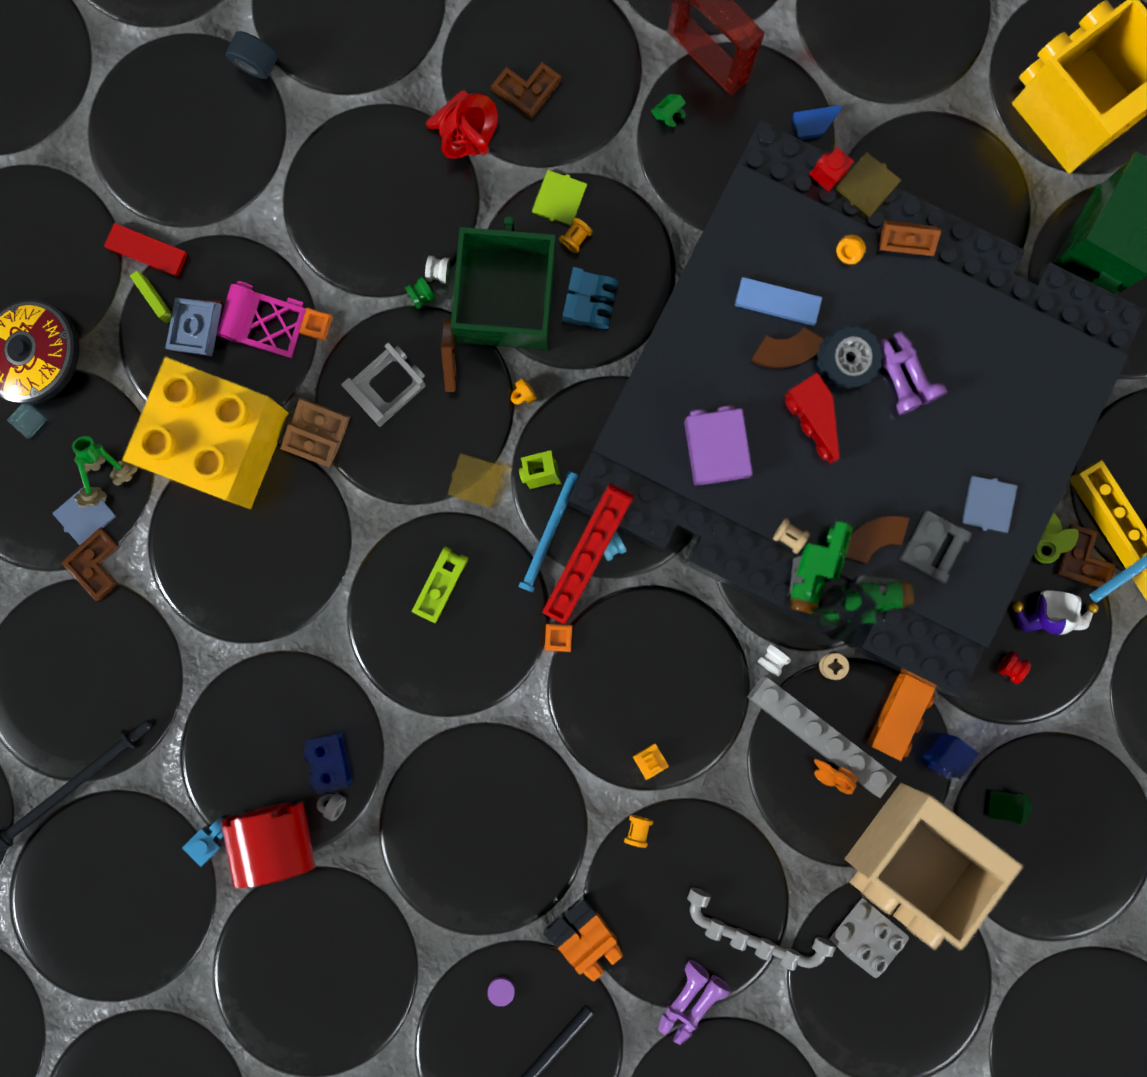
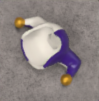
(1055, 613)

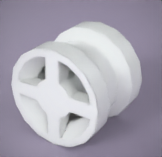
(437, 269)
(774, 660)

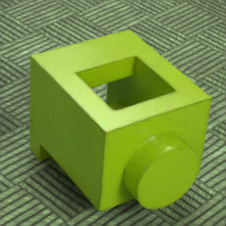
(545, 464)

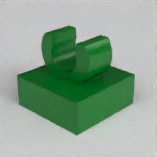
(668, 107)

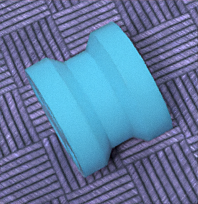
(615, 546)

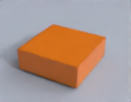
(316, 324)
(558, 637)

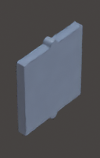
(989, 504)
(83, 521)

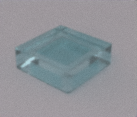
(26, 420)

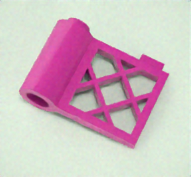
(240, 312)

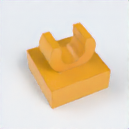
(650, 761)

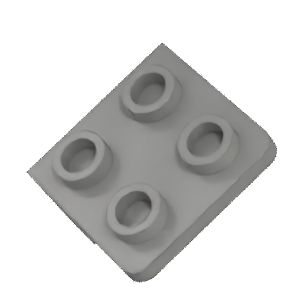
(869, 938)

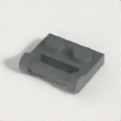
(927, 542)

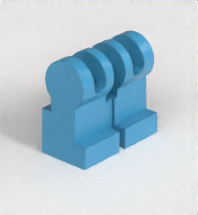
(578, 307)

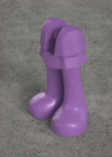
(925, 389)
(696, 978)

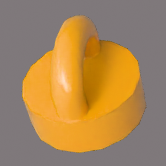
(851, 249)
(525, 390)

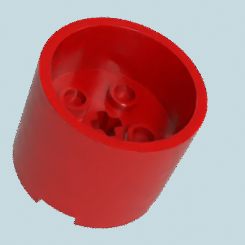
(268, 844)

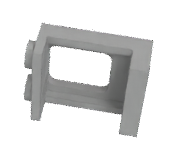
(366, 396)

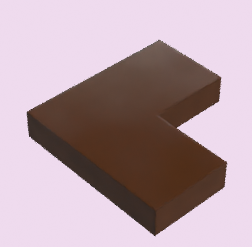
(530, 94)
(448, 357)
(86, 563)
(1080, 565)

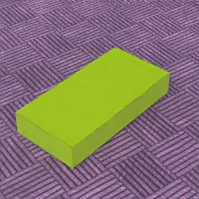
(151, 296)

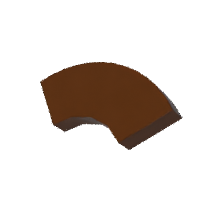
(787, 352)
(875, 534)

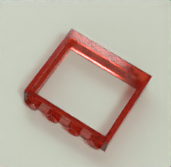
(733, 24)

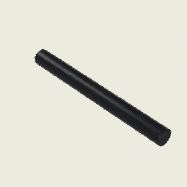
(560, 1043)

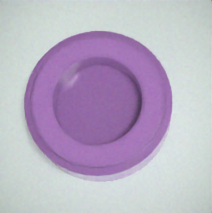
(501, 991)

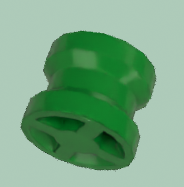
(420, 293)

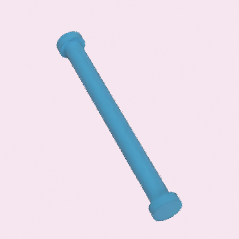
(549, 532)

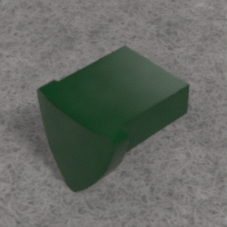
(1009, 807)

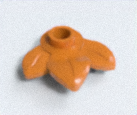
(842, 778)

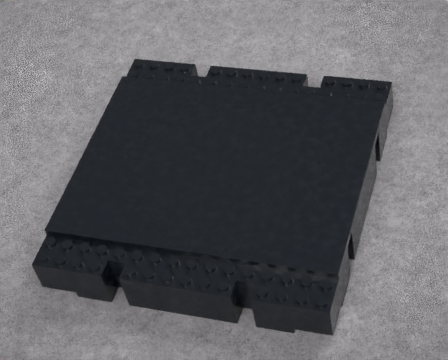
(1020, 371)

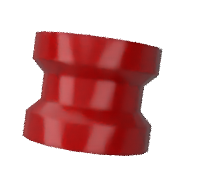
(1014, 667)

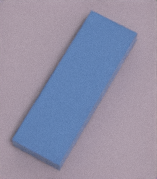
(778, 301)

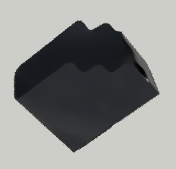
(855, 617)

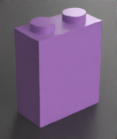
(717, 446)

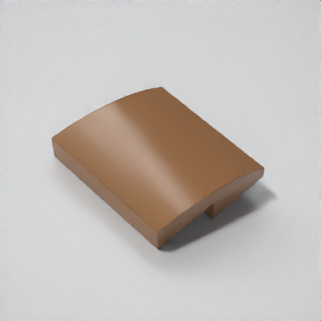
(315, 432)

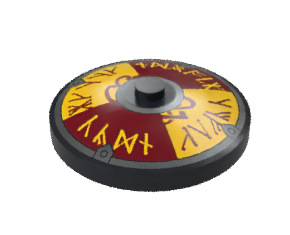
(36, 351)

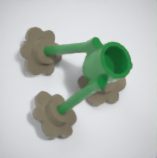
(90, 457)

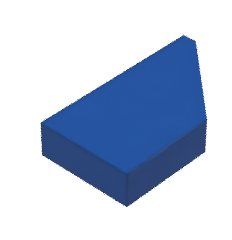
(814, 122)

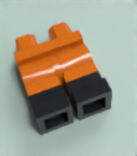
(584, 948)

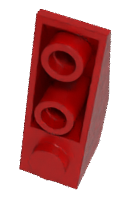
(816, 410)

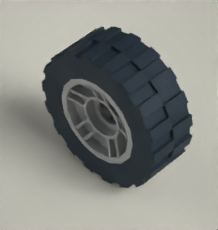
(856, 343)

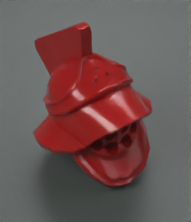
(465, 124)

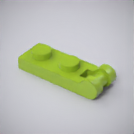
(439, 585)

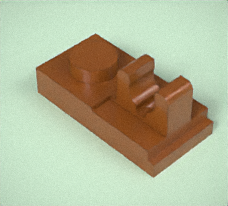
(909, 238)

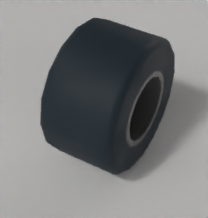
(251, 54)

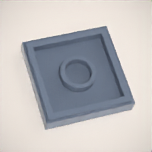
(193, 326)

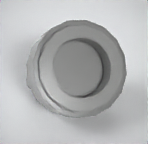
(334, 806)

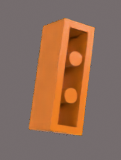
(901, 717)

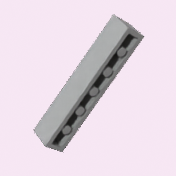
(821, 736)

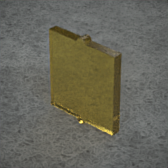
(868, 184)
(475, 480)

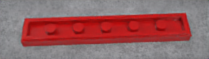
(588, 553)

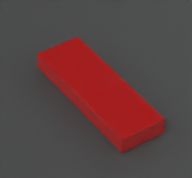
(145, 250)

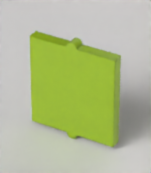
(559, 198)

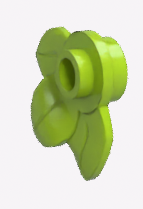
(1056, 539)

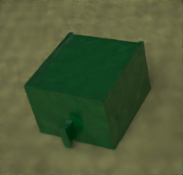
(1111, 231)
(503, 287)

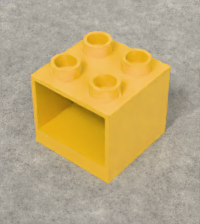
(1088, 83)
(207, 433)

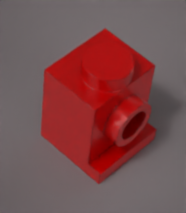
(831, 168)

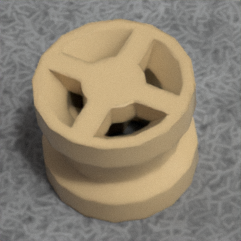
(828, 665)

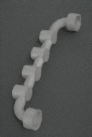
(764, 947)

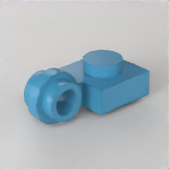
(203, 844)

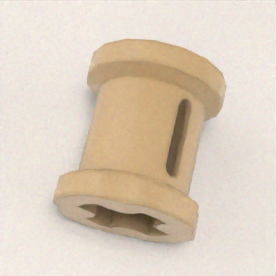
(785, 528)

